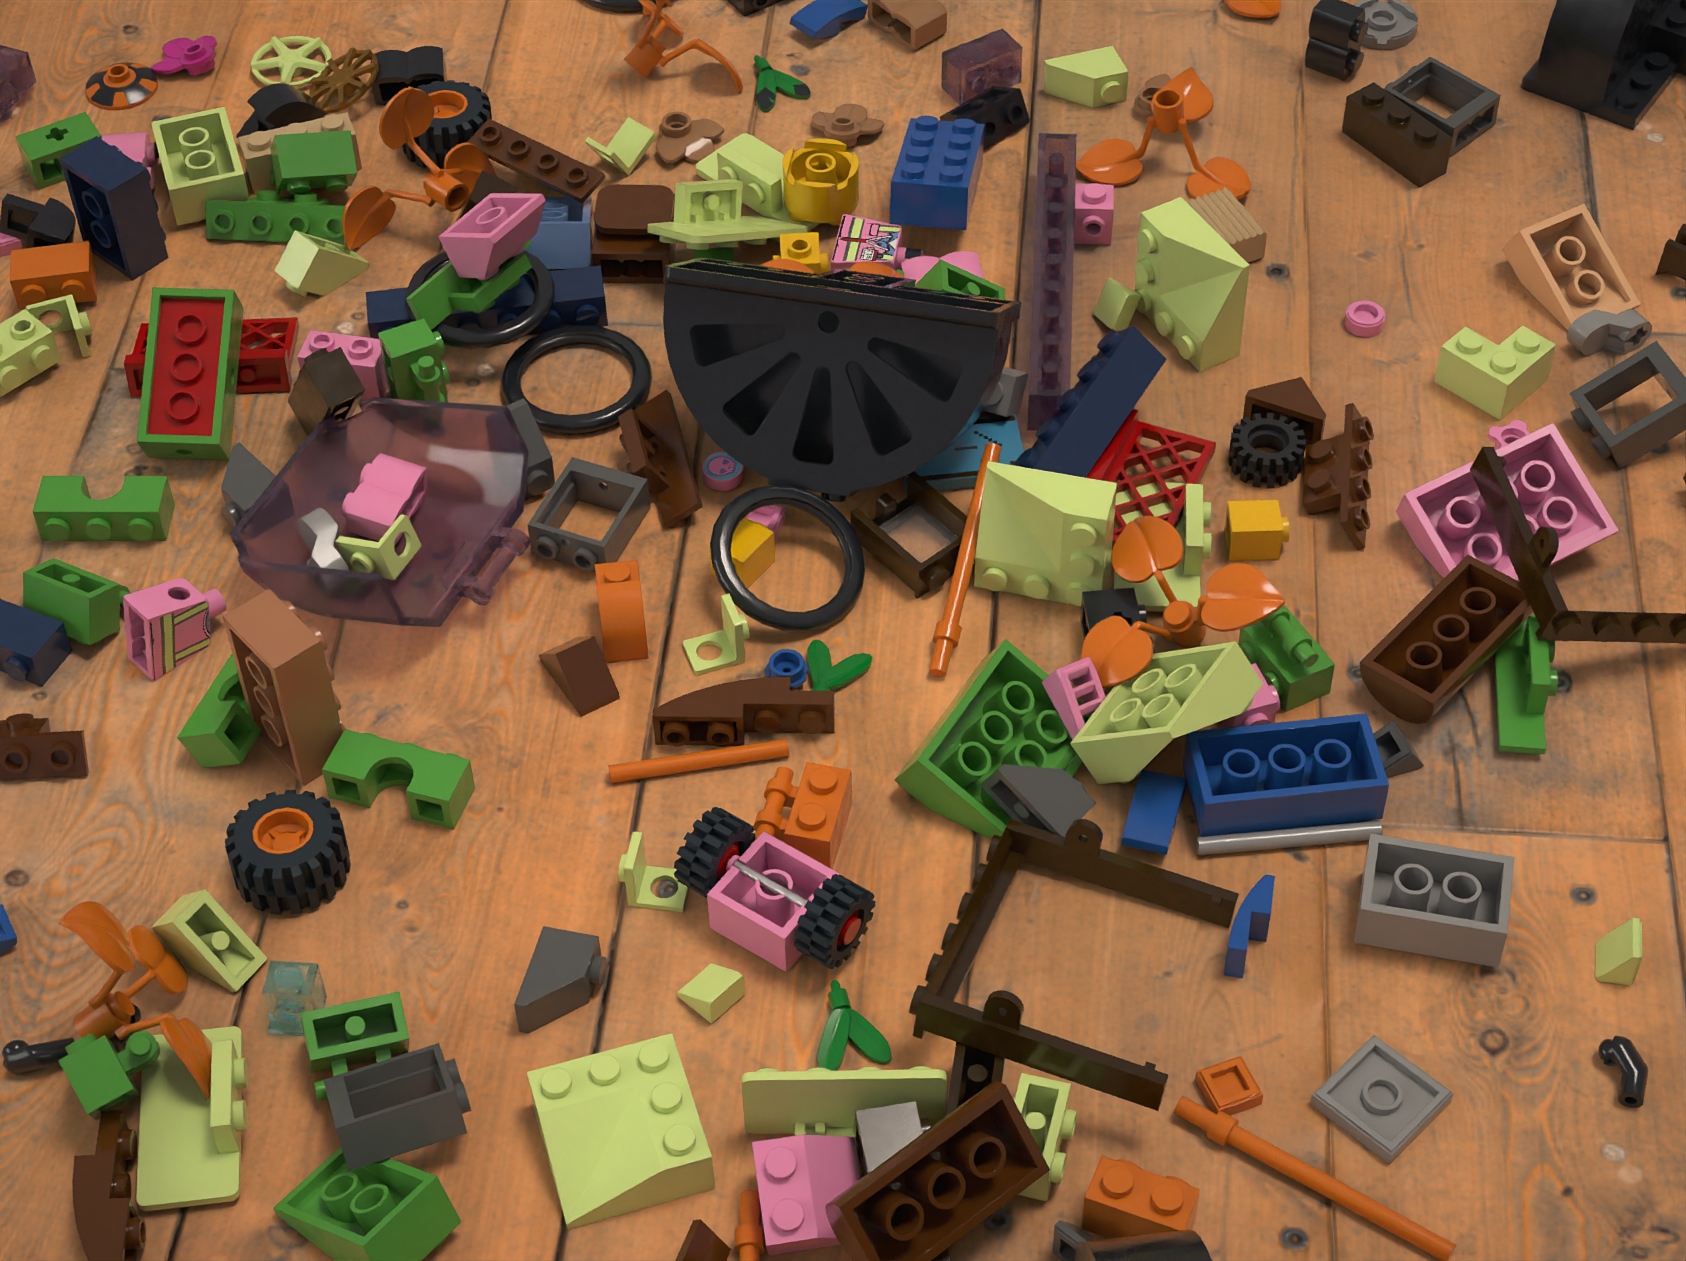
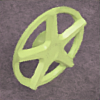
(290, 62)

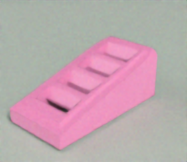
(1065, 697)

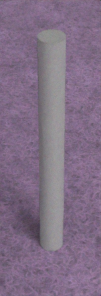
(1287, 838)

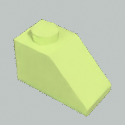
(1087, 77)
(317, 264)
(209, 940)

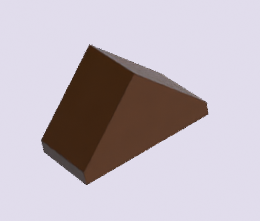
(1291, 400)
(581, 674)

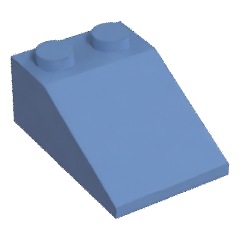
(564, 234)

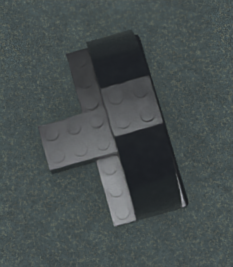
(1610, 56)
(830, 372)

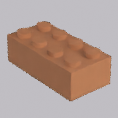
(286, 683)

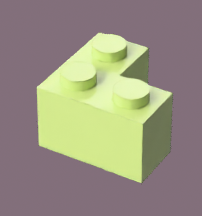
(1493, 374)

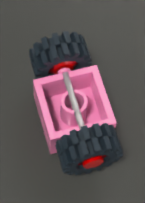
(772, 893)

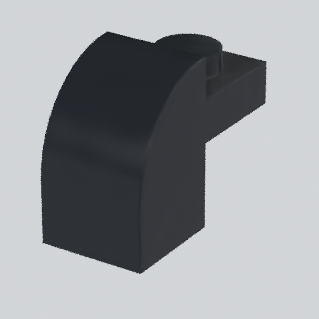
(278, 107)
(37, 222)

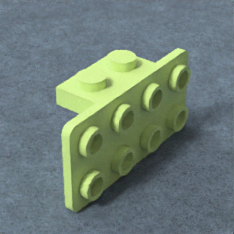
(759, 169)
(712, 214)
(1185, 577)
(827, 1100)
(191, 1144)

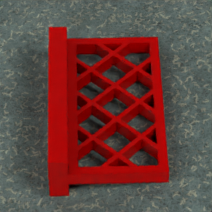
(259, 369)
(1120, 455)

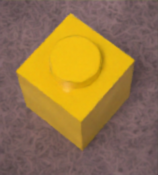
(1255, 530)
(751, 551)

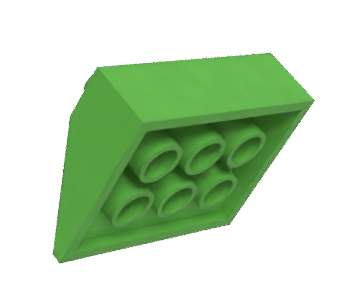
(991, 722)

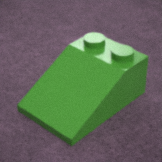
(371, 1211)

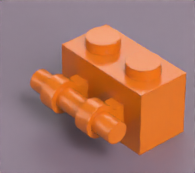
(817, 812)

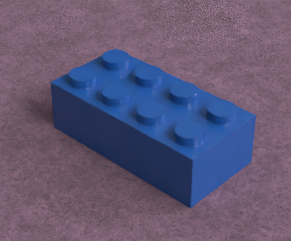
(937, 173)
(1285, 775)

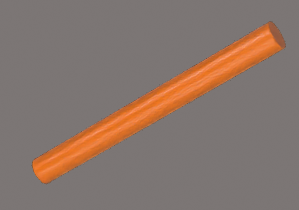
(698, 760)

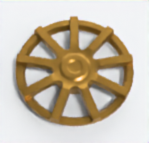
(344, 80)

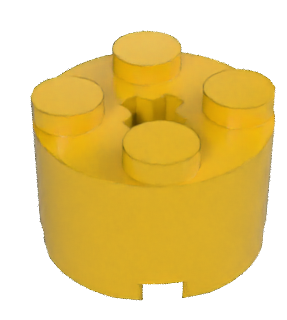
(820, 181)

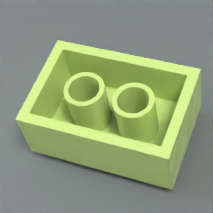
(199, 162)

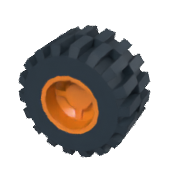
(457, 117)
(288, 852)

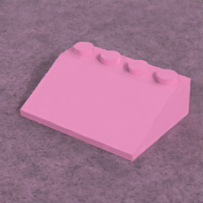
(1452, 521)

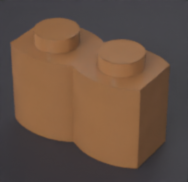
(909, 21)

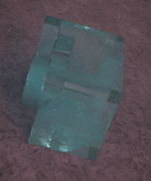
(289, 992)

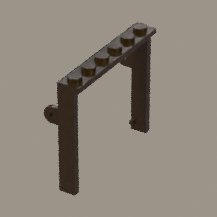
(1531, 560)
(999, 1026)

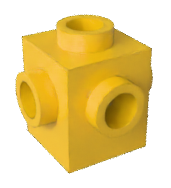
(803, 249)

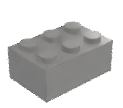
(1434, 900)

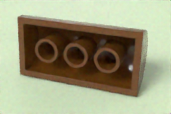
(1444, 640)
(940, 1183)

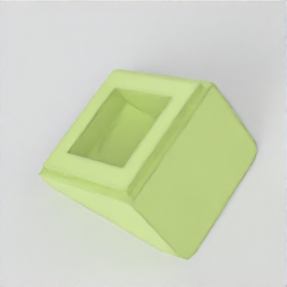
(1116, 305)
(1619, 954)
(713, 991)

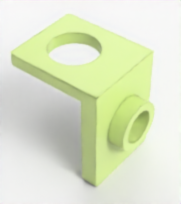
(625, 147)
(69, 319)
(380, 556)
(729, 640)
(640, 879)

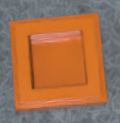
(1229, 1086)

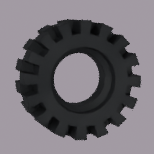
(1266, 434)

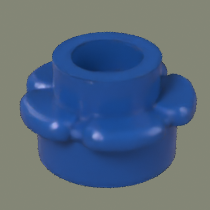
(788, 664)

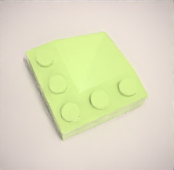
(1191, 283)
(1044, 533)
(1167, 700)
(621, 1131)

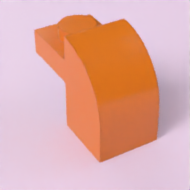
(621, 611)

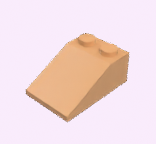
(1570, 267)

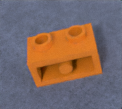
(52, 273)
(1136, 1201)

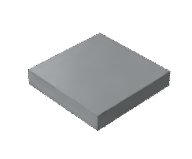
(1381, 1099)

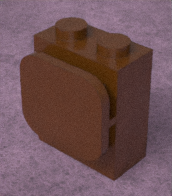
(621, 234)

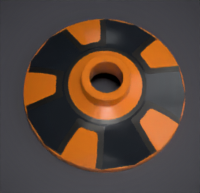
(121, 86)

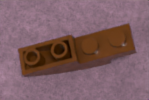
(728, 710)
(103, 1194)

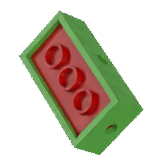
(190, 374)

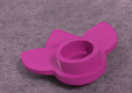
(187, 54)

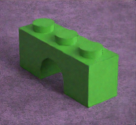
(135, 513)
(221, 726)
(368, 764)

